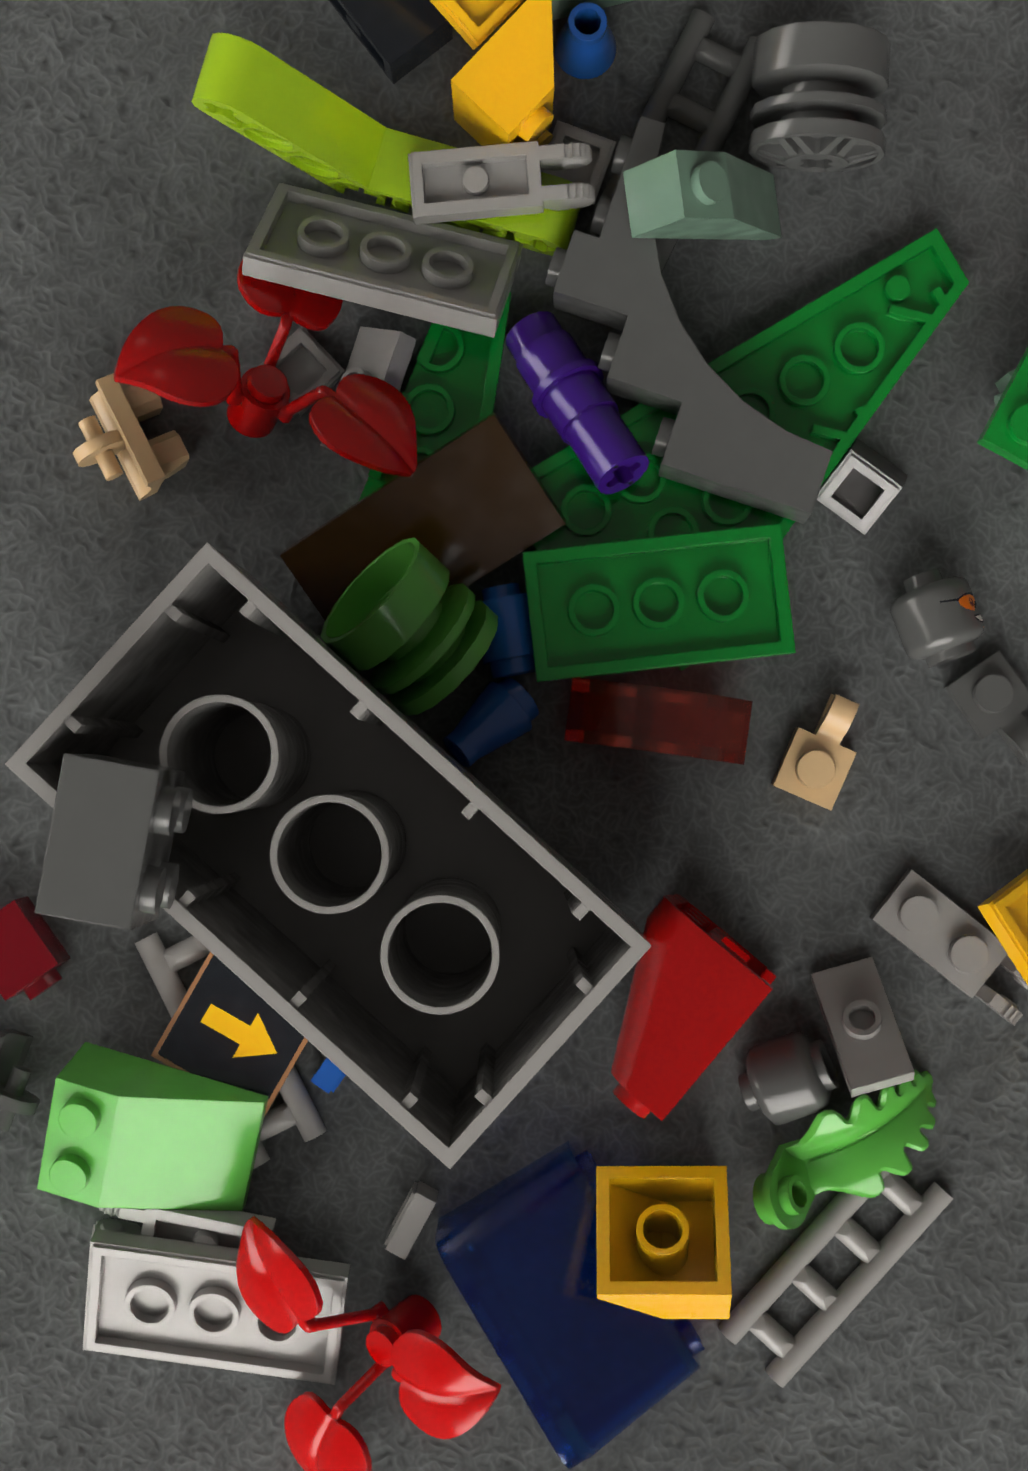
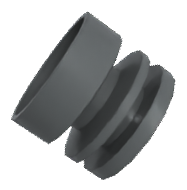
(819, 96)

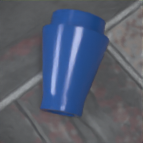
(589, 53)
(494, 719)

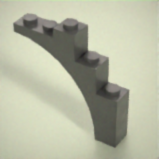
(717, 437)

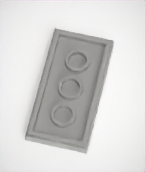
(383, 259)
(186, 1308)

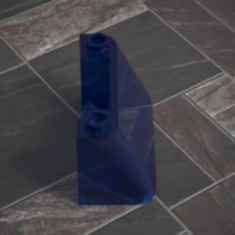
(531, 1281)

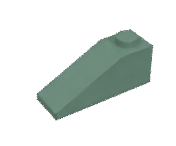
(701, 198)

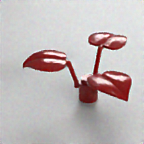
(184, 360)
(436, 1384)

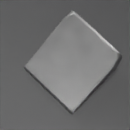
(862, 486)

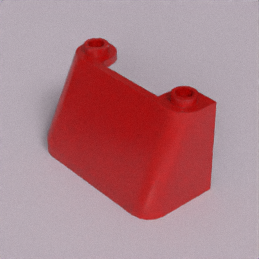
(682, 1006)

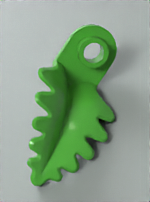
(846, 1152)

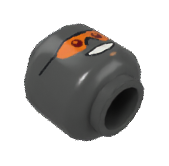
(937, 618)

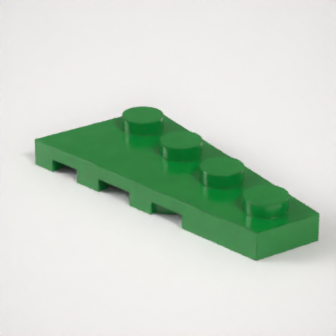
(450, 387)

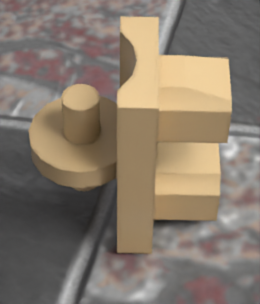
(143, 460)

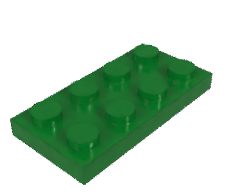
(658, 603)

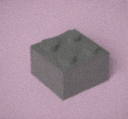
(113, 841)

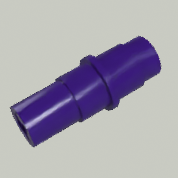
(576, 401)

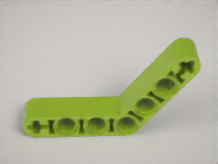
(335, 140)

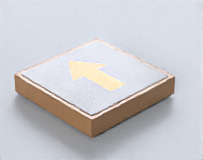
(230, 1034)

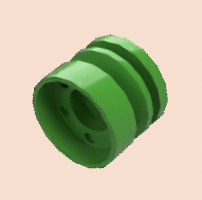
(410, 627)

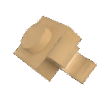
(816, 762)

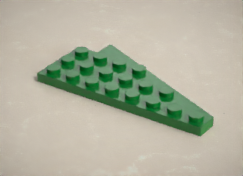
(808, 373)

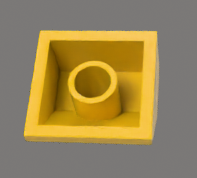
(509, 82)
(664, 1240)

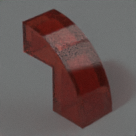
(658, 720)

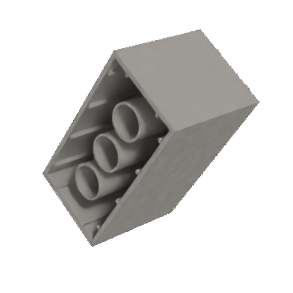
(345, 856)

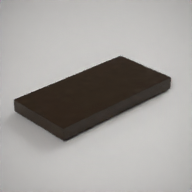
(465, 504)

